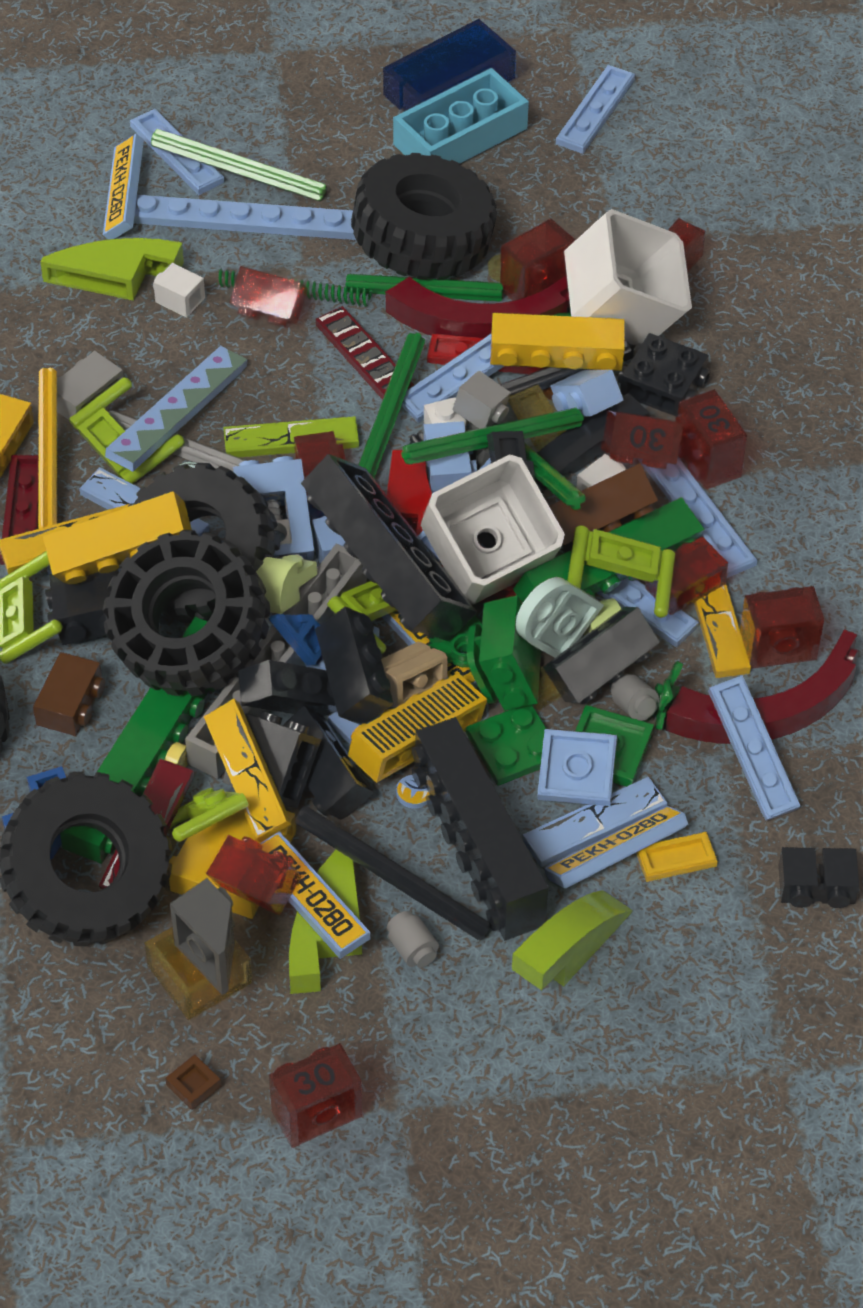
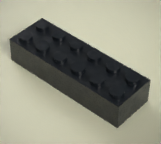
(388, 549)
(479, 829)

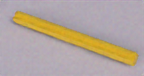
(47, 448)

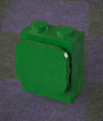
(501, 659)

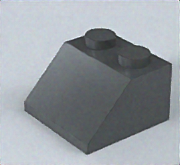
(205, 931)

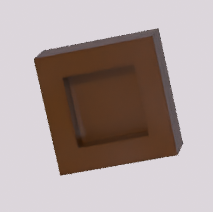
(193, 1082)

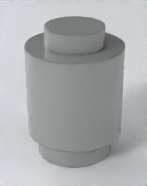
(635, 697)
(412, 939)

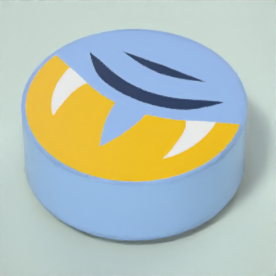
(409, 793)

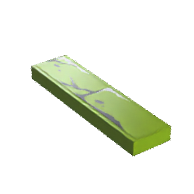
(279, 437)

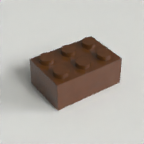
(608, 503)

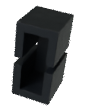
(837, 877)

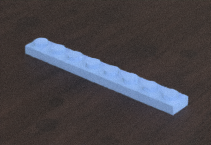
(244, 217)

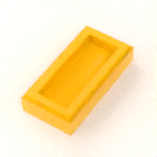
(677, 856)

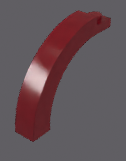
(438, 314)
(783, 713)

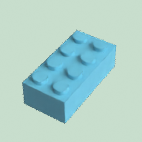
(463, 119)

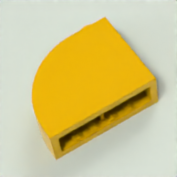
(201, 849)

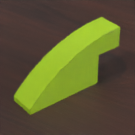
(111, 265)
(569, 939)
(305, 943)

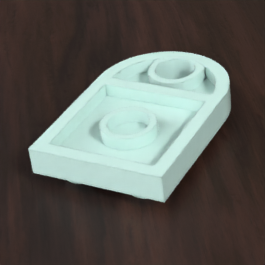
(556, 615)

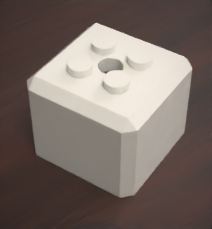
(628, 274)
(496, 501)

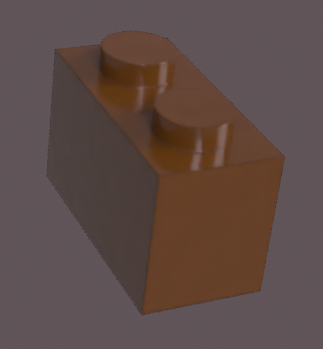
(68, 694)

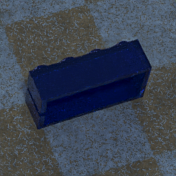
(447, 64)

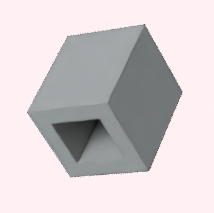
(482, 401)

